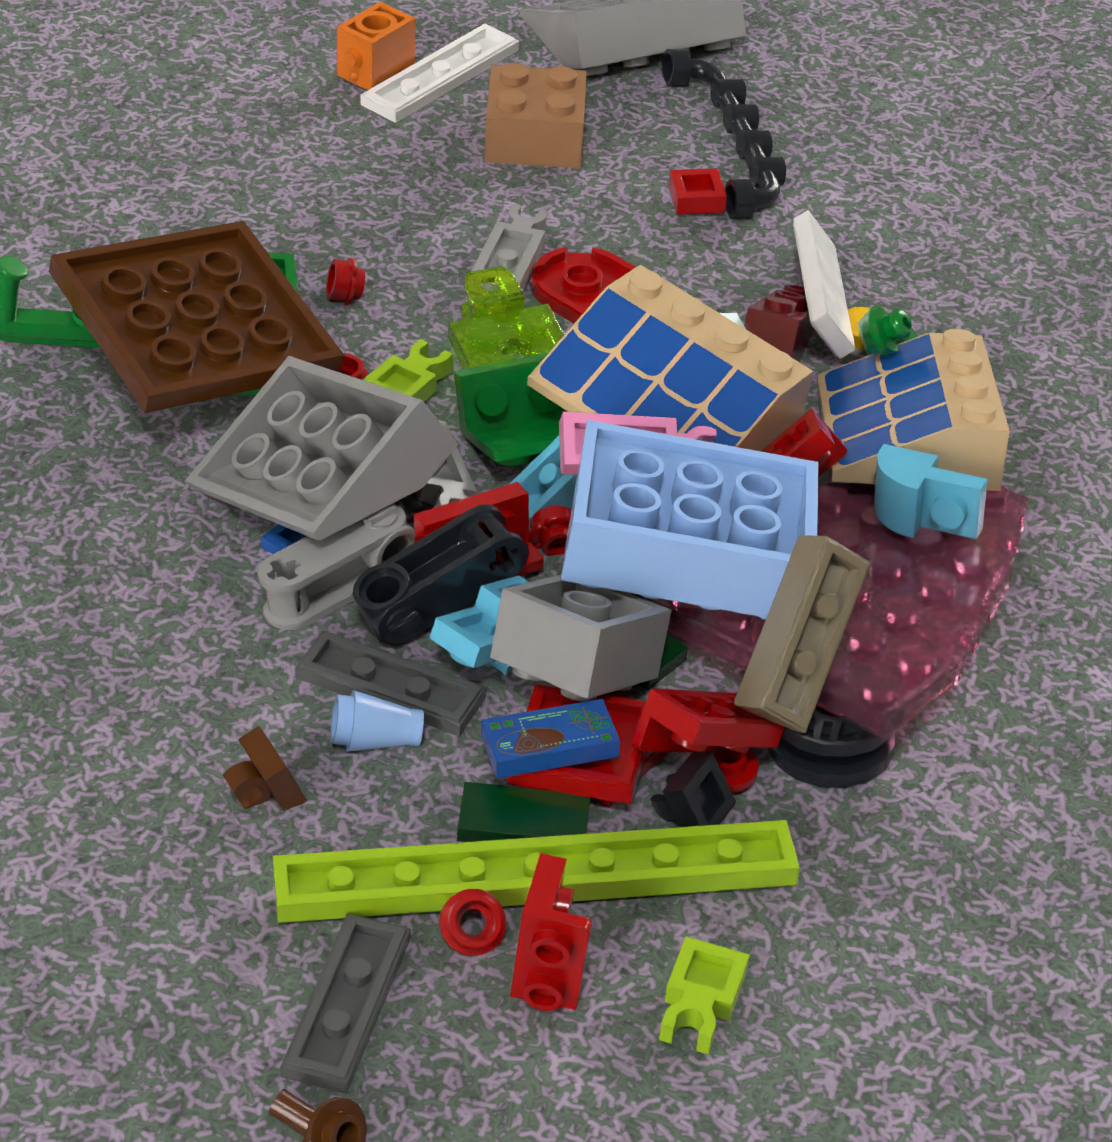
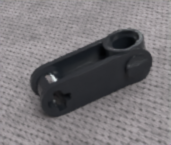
(437, 575)

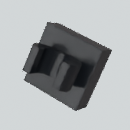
(695, 793)

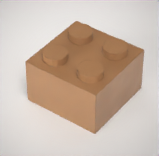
(535, 115)

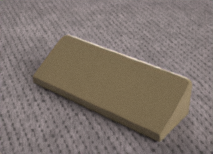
(802, 632)

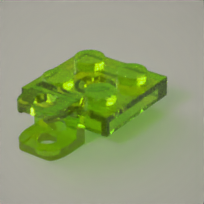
(498, 322)

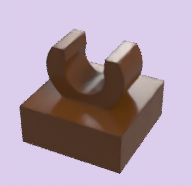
(263, 775)

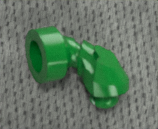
(884, 330)

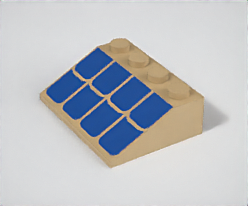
(672, 356)
(924, 398)

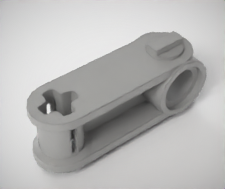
(325, 571)

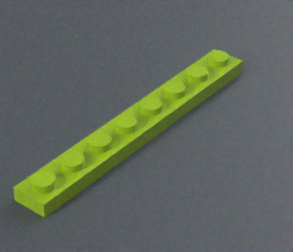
(596, 868)

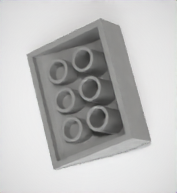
(609, 31)
(323, 450)

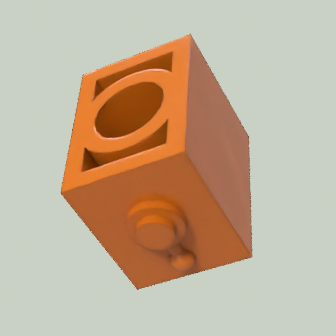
(375, 45)

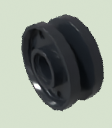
(833, 752)

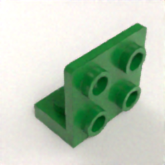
(504, 413)

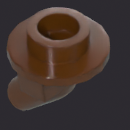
(331, 1122)

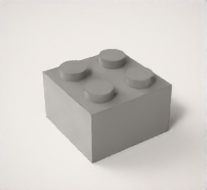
(579, 637)

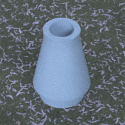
(374, 723)

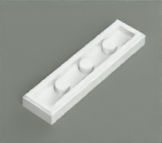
(439, 73)
(823, 285)

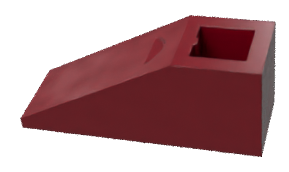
(782, 320)

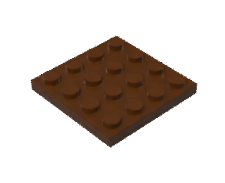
(192, 313)

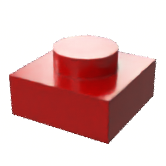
(697, 191)

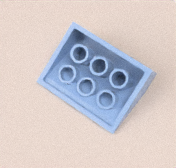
(686, 518)

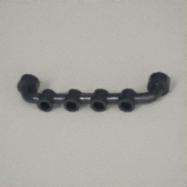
(741, 121)

